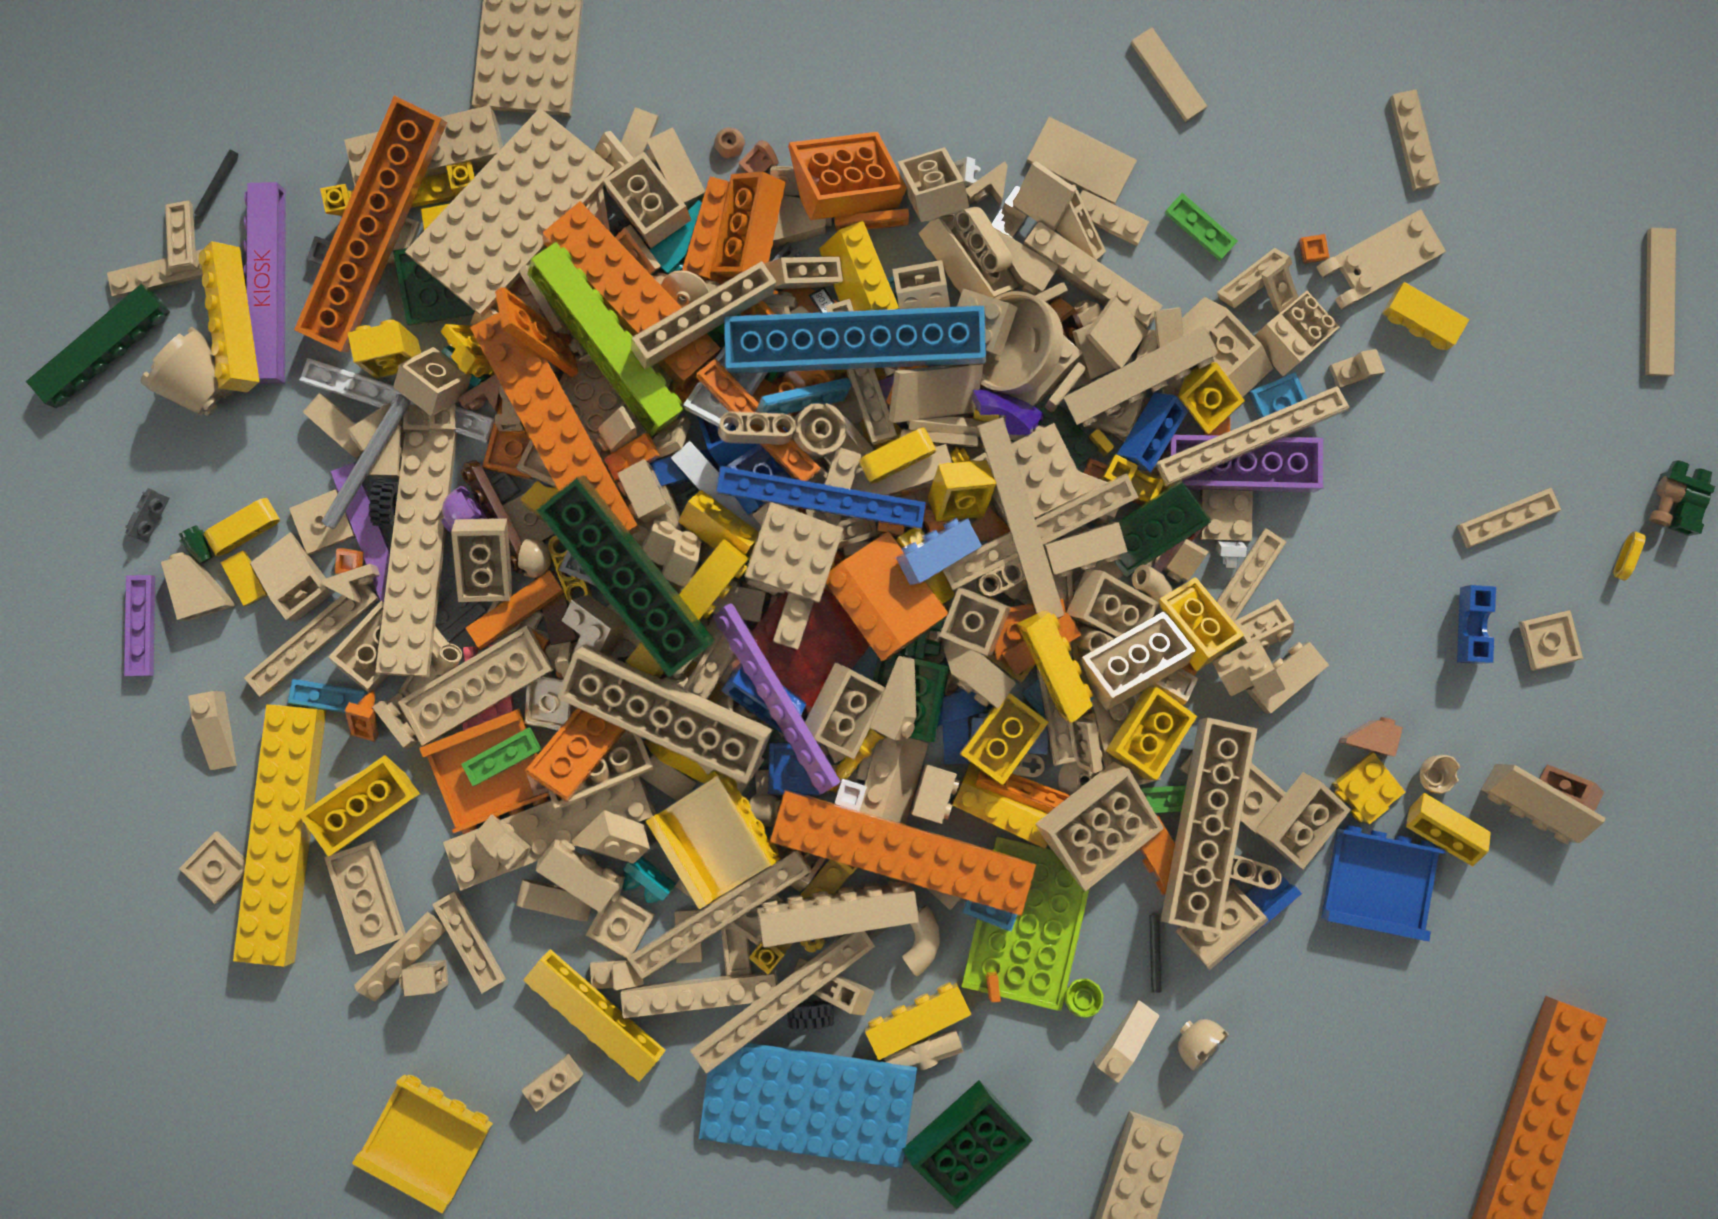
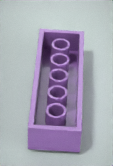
(1281, 466)

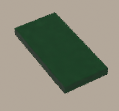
(1159, 526)

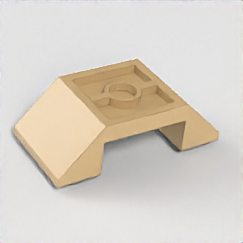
(1238, 350)

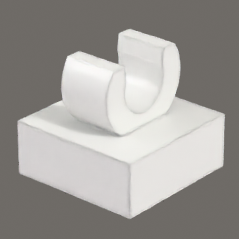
(967, 170)
(1230, 551)
(850, 794)

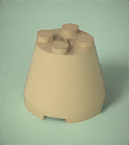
(186, 374)

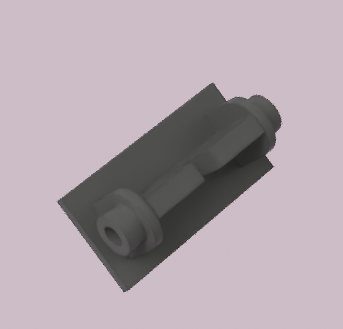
(143, 523)

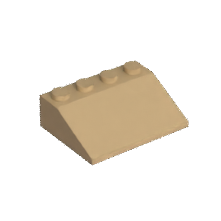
(1100, 825)

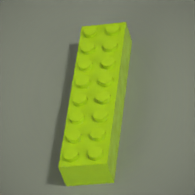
(603, 338)

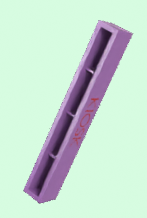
(266, 276)

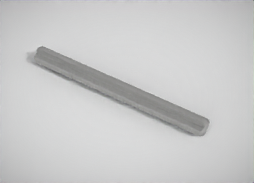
(366, 462)

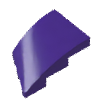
(1017, 414)

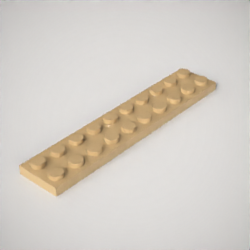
(416, 554)

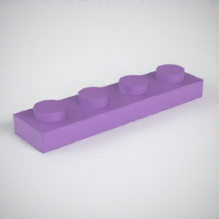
(139, 625)

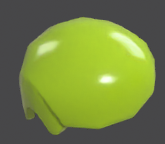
(1084, 998)

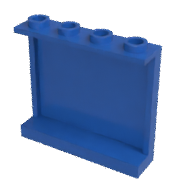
(1381, 883)

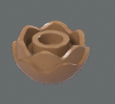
(734, 148)

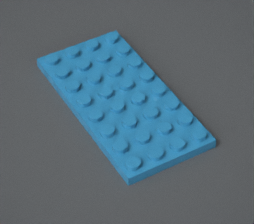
(810, 1104)

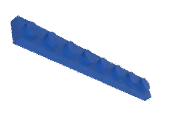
(820, 497)

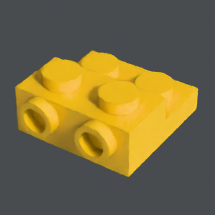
(467, 351)
(1368, 789)

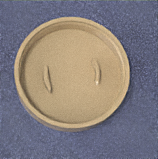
(1030, 348)

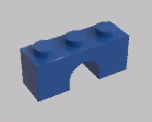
(1475, 606)

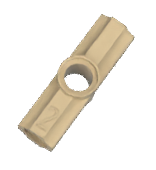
(927, 1051)

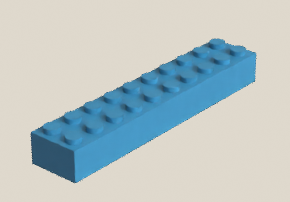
(855, 339)

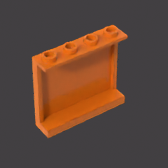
(497, 795)

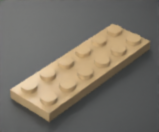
(475, 685)

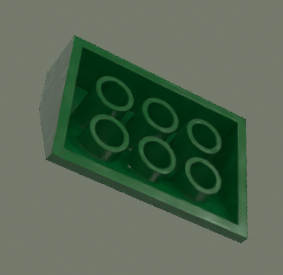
(966, 1145)

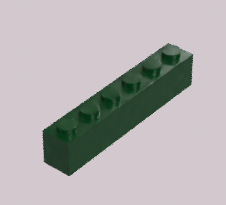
(98, 347)

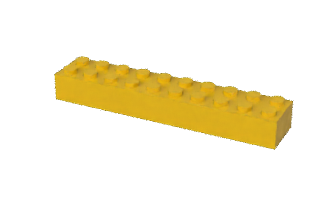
(279, 836)

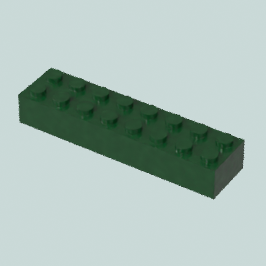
(625, 575)

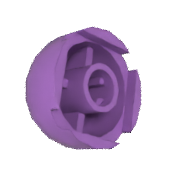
(459, 506)

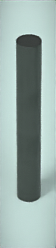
(216, 183)
(1155, 953)

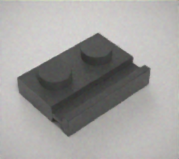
(455, 616)

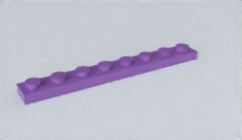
(776, 699)

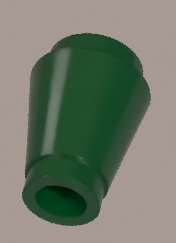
(196, 544)

